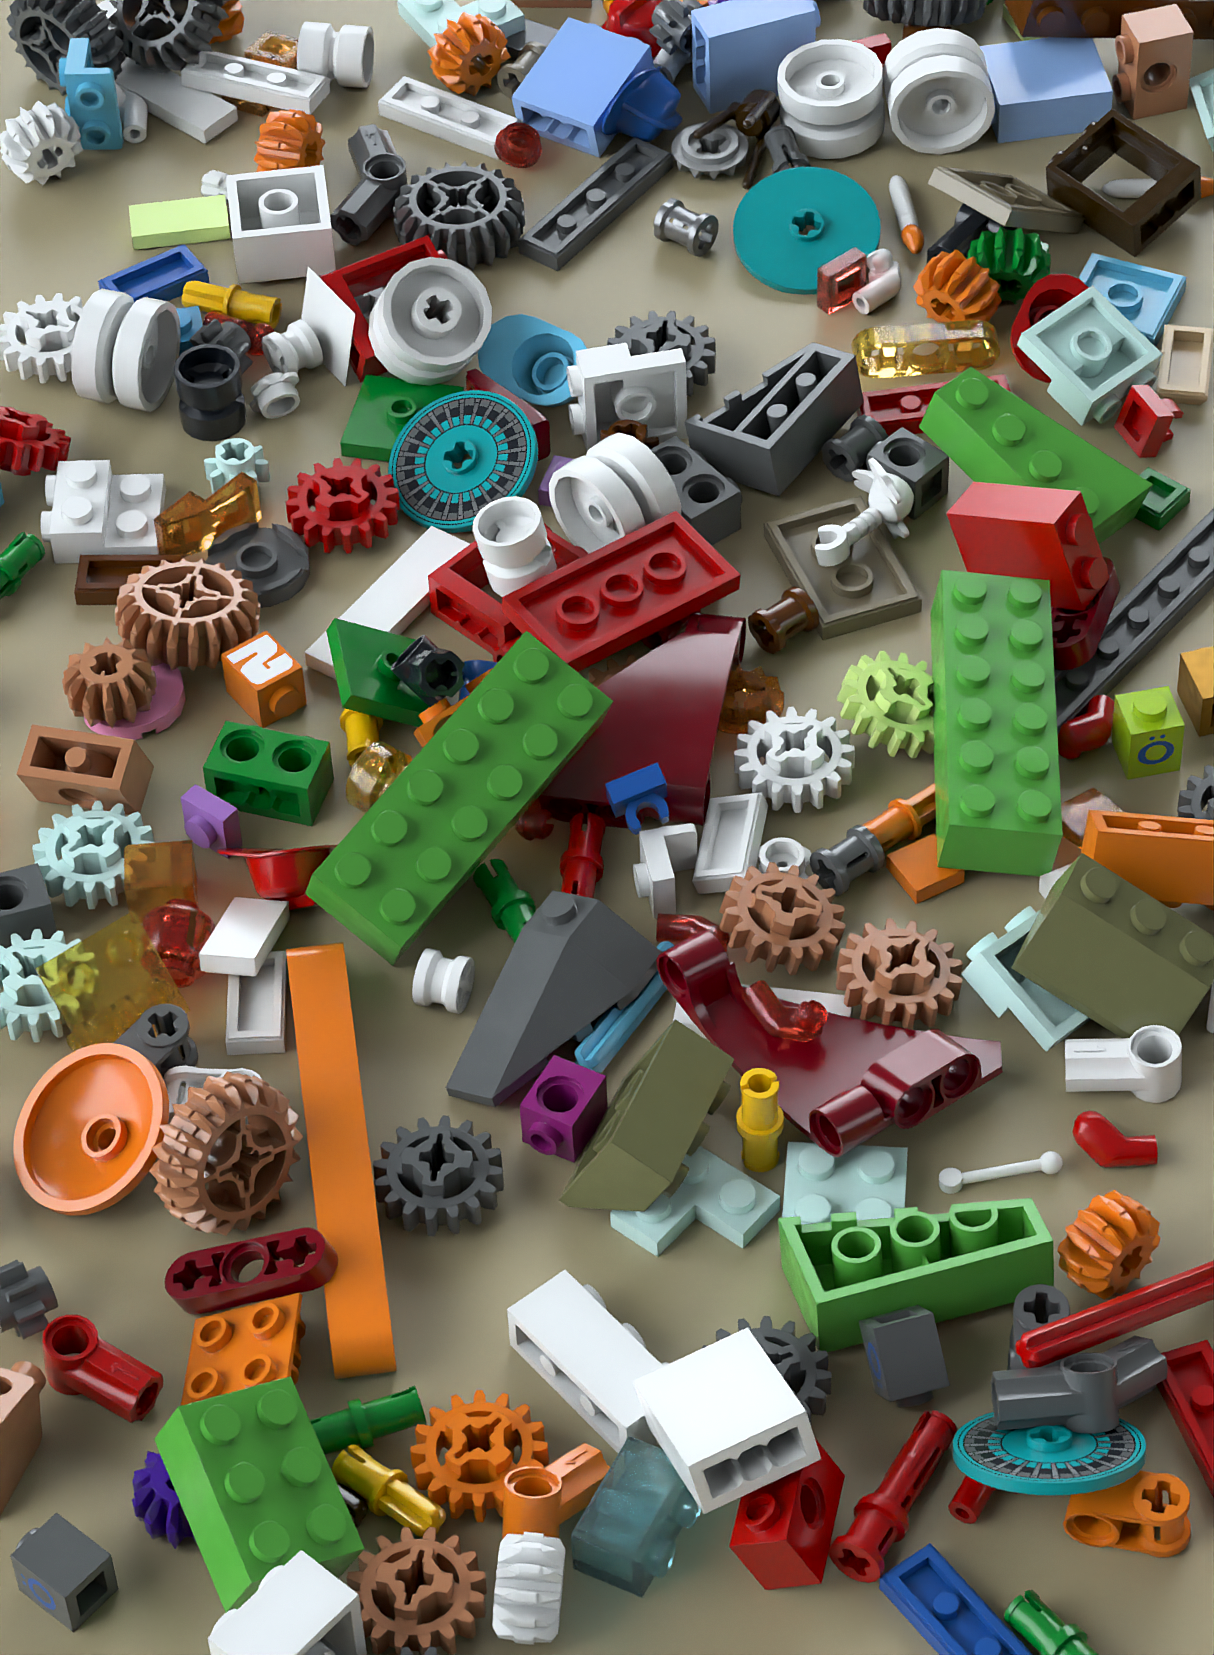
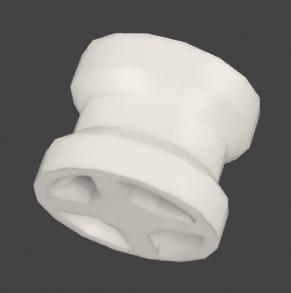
(292, 349)
(443, 980)

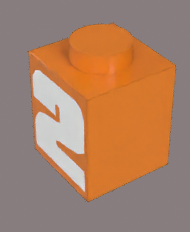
(264, 679)

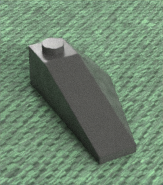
(559, 978)

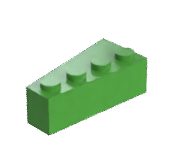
(1013, 443)
(942, 1262)

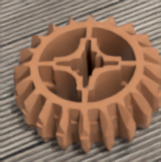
(187, 612)
(216, 1146)

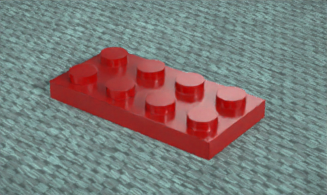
(622, 592)

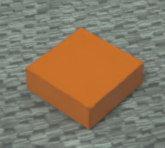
(918, 872)

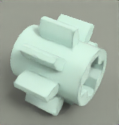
(233, 457)

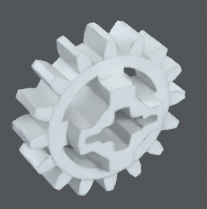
(47, 337)
(794, 759)

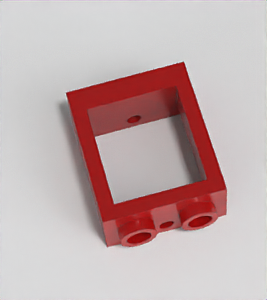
(364, 278)
(463, 605)

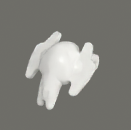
(888, 501)

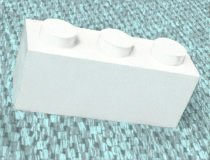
(585, 1356)

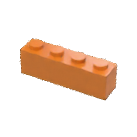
(1155, 853)

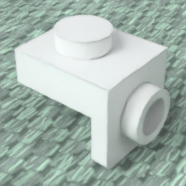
(661, 854)

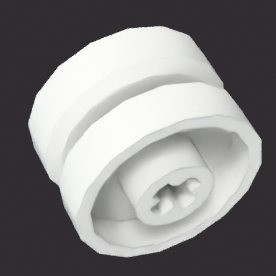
(938, 91)
(832, 98)
(430, 321)
(125, 350)
(611, 492)

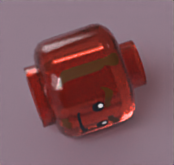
(178, 935)

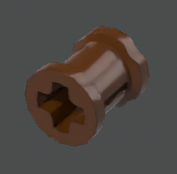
(783, 620)

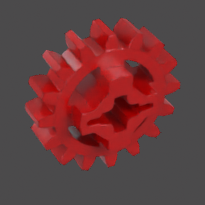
(30, 442)
(342, 505)

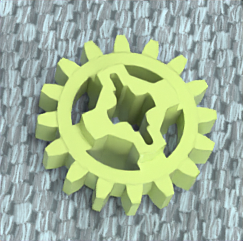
(890, 703)

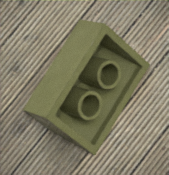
(1116, 952)
(652, 1125)

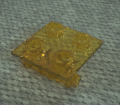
(108, 982)

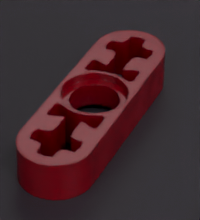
(1079, 633)
(274, 1280)

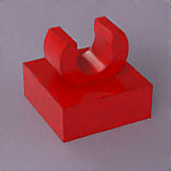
(1146, 420)

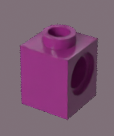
(563, 1109)

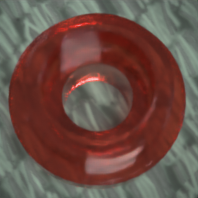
(518, 145)

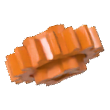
(479, 1452)

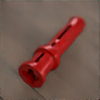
(883, 1515)

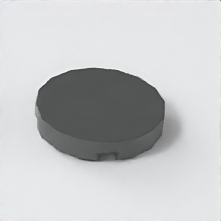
(268, 557)

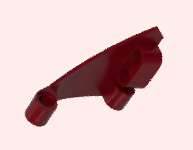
(661, 713)
(845, 1080)

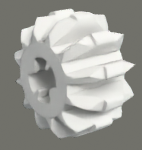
(40, 142)
(528, 1588)

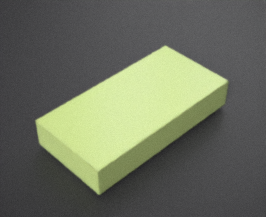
(179, 222)

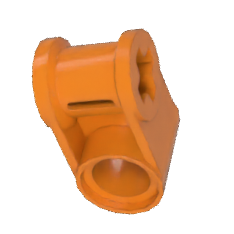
(1129, 1511)

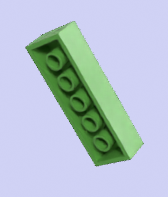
(995, 724)
(458, 798)

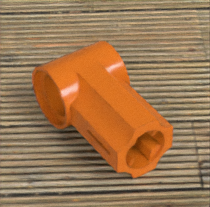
(546, 1497)

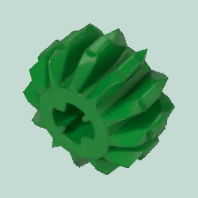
(1013, 259)

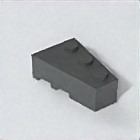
(783, 421)

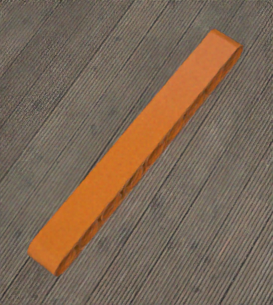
(340, 1161)

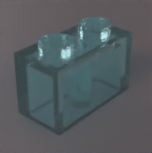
(633, 1520)

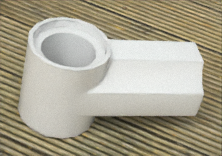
(1144, 1064)

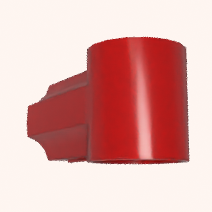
(98, 1369)

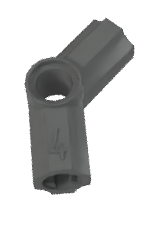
(374, 197)
(1080, 1392)

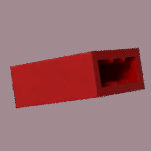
(1031, 536)

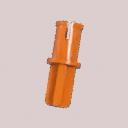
(904, 818)

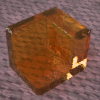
(158, 874)

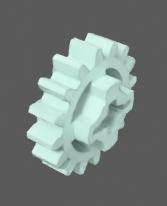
(90, 851)
(25, 1000)

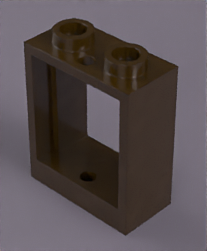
(1149, 216)

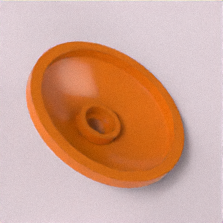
(90, 1129)

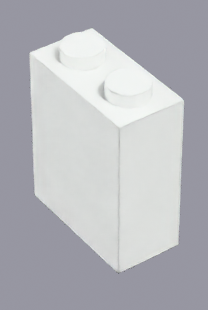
(727, 1420)

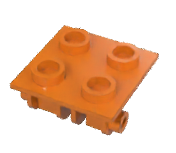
(244, 1348)

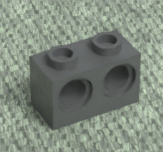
(706, 497)

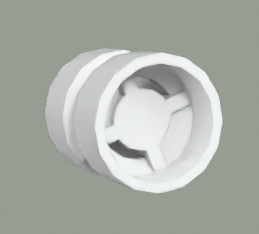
(337, 55)
(513, 543)

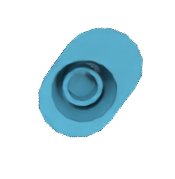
(530, 359)

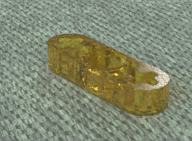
(959, 333)

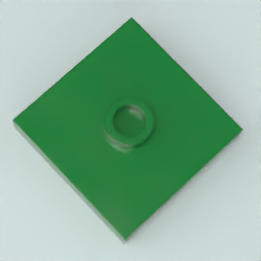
(383, 411)
(364, 673)

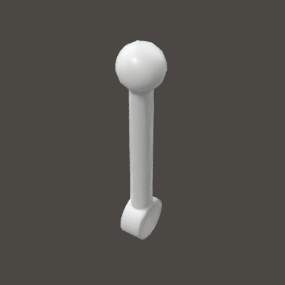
(952, 1180)

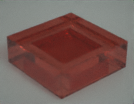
(840, 280)

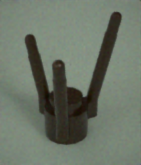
(753, 118)

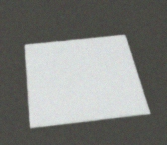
(331, 323)

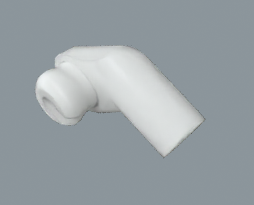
(133, 115)
(883, 282)

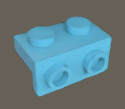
(91, 98)

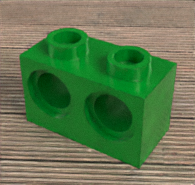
(270, 772)

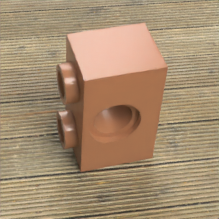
(1153, 61)
(84, 768)

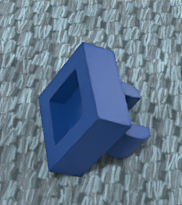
(637, 791)

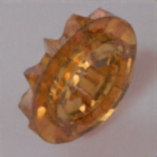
(762, 696)

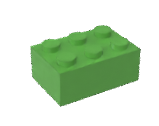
(256, 1487)

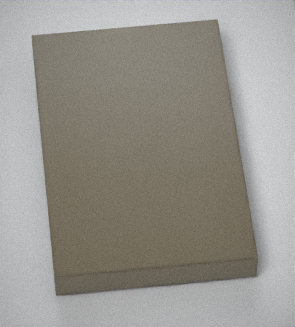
(1006, 200)
(850, 595)

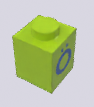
(1147, 732)

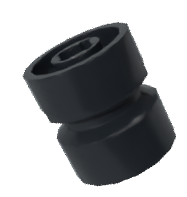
(210, 392)

